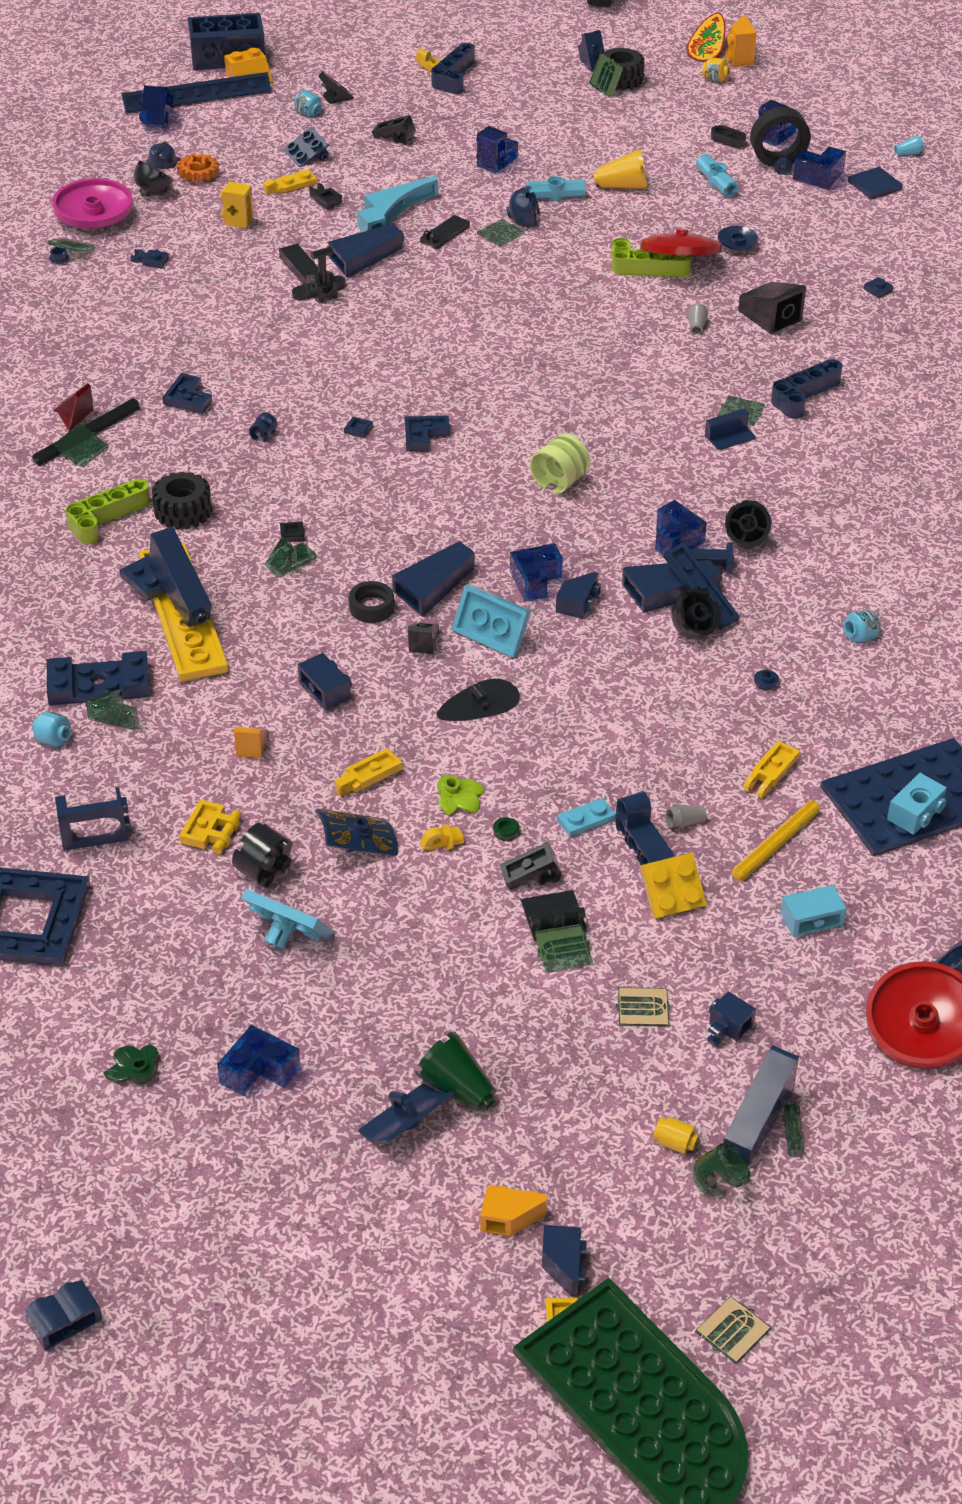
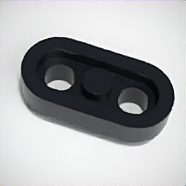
(728, 136)

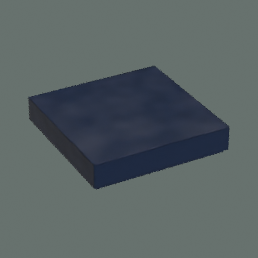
(875, 182)

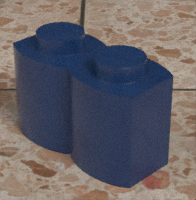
(62, 1314)

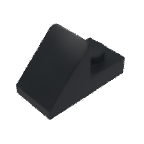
(334, 91)
(422, 637)

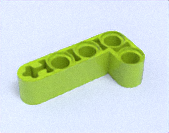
(639, 262)
(92, 511)

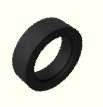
(772, 118)

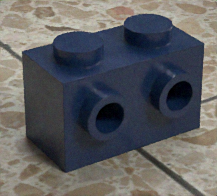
(324, 681)

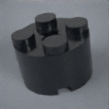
(262, 854)

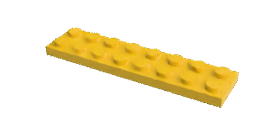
(193, 648)

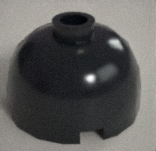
(151, 179)
(748, 524)
(695, 614)

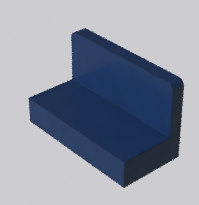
(729, 429)

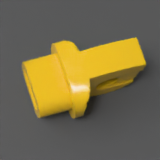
(425, 60)
(440, 837)

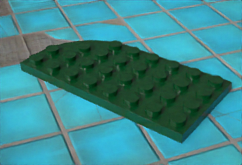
(640, 1399)

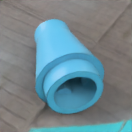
(912, 146)

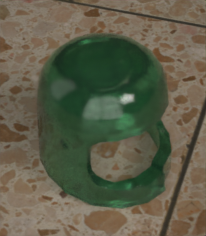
(724, 1161)

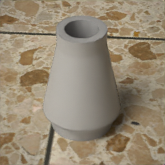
(697, 317)
(682, 816)

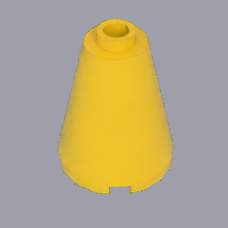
(622, 173)

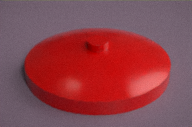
(681, 244)
(917, 1014)

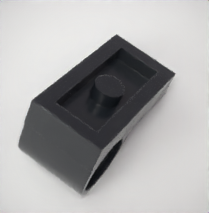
(400, 129)
(535, 863)

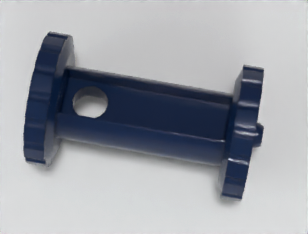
(718, 557)

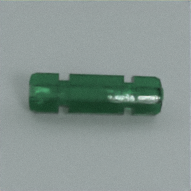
(793, 1130)

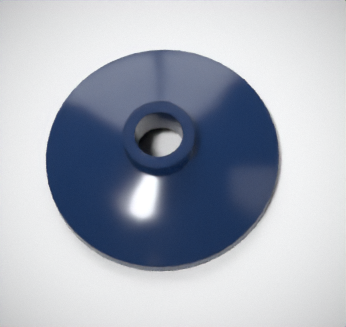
(737, 237)

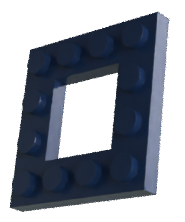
(68, 897)

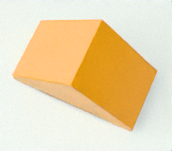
(250, 741)

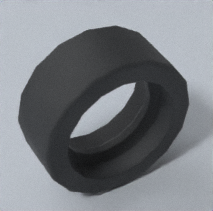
(371, 614)

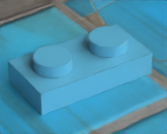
(586, 817)

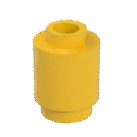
(676, 1135)

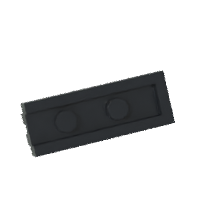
(444, 231)

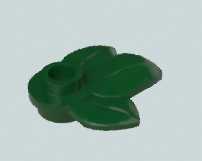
(133, 1064)

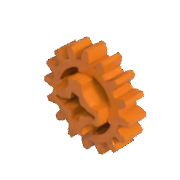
(197, 167)

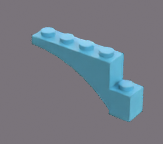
(386, 204)

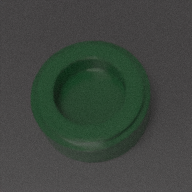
(506, 829)

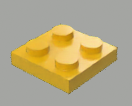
(673, 885)

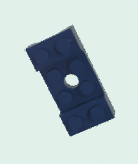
(73, 682)

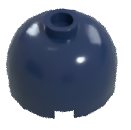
(523, 207)

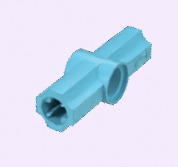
(717, 175)
(557, 188)

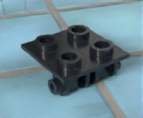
(553, 911)

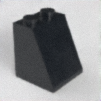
(774, 305)

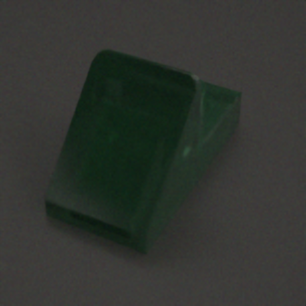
(288, 557)
(112, 711)

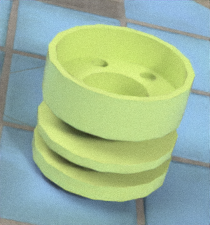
(560, 462)

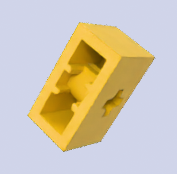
(237, 204)

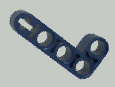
(449, 72)
(791, 392)
(639, 833)

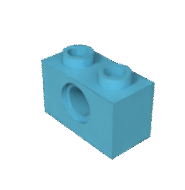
(917, 803)

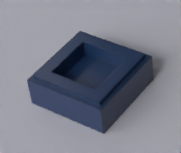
(358, 427)

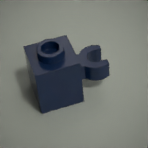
(729, 1017)

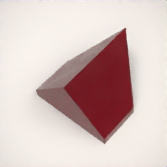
(76, 407)

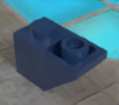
(576, 593)
(562, 1256)

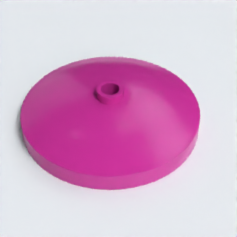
(92, 203)

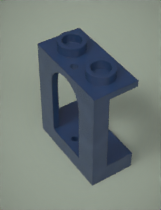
(93, 811)

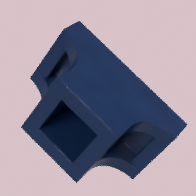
(591, 48)

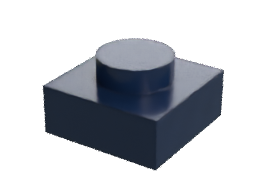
(878, 287)

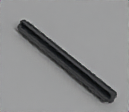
(94, 426)

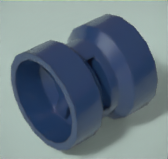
(263, 426)

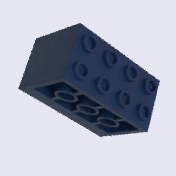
(221, 35)

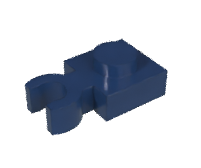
(153, 258)

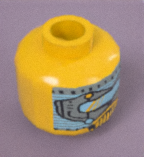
(716, 70)

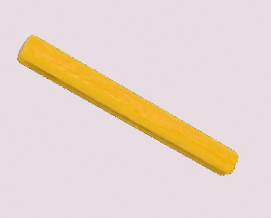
(775, 840)

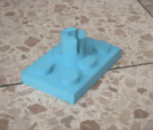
(491, 620)
(285, 920)

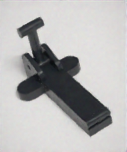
(315, 279)

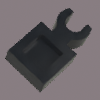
(325, 197)

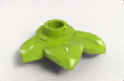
(461, 795)

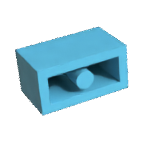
(813, 910)

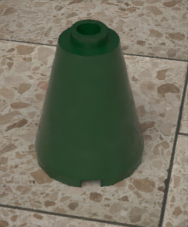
(454, 1068)

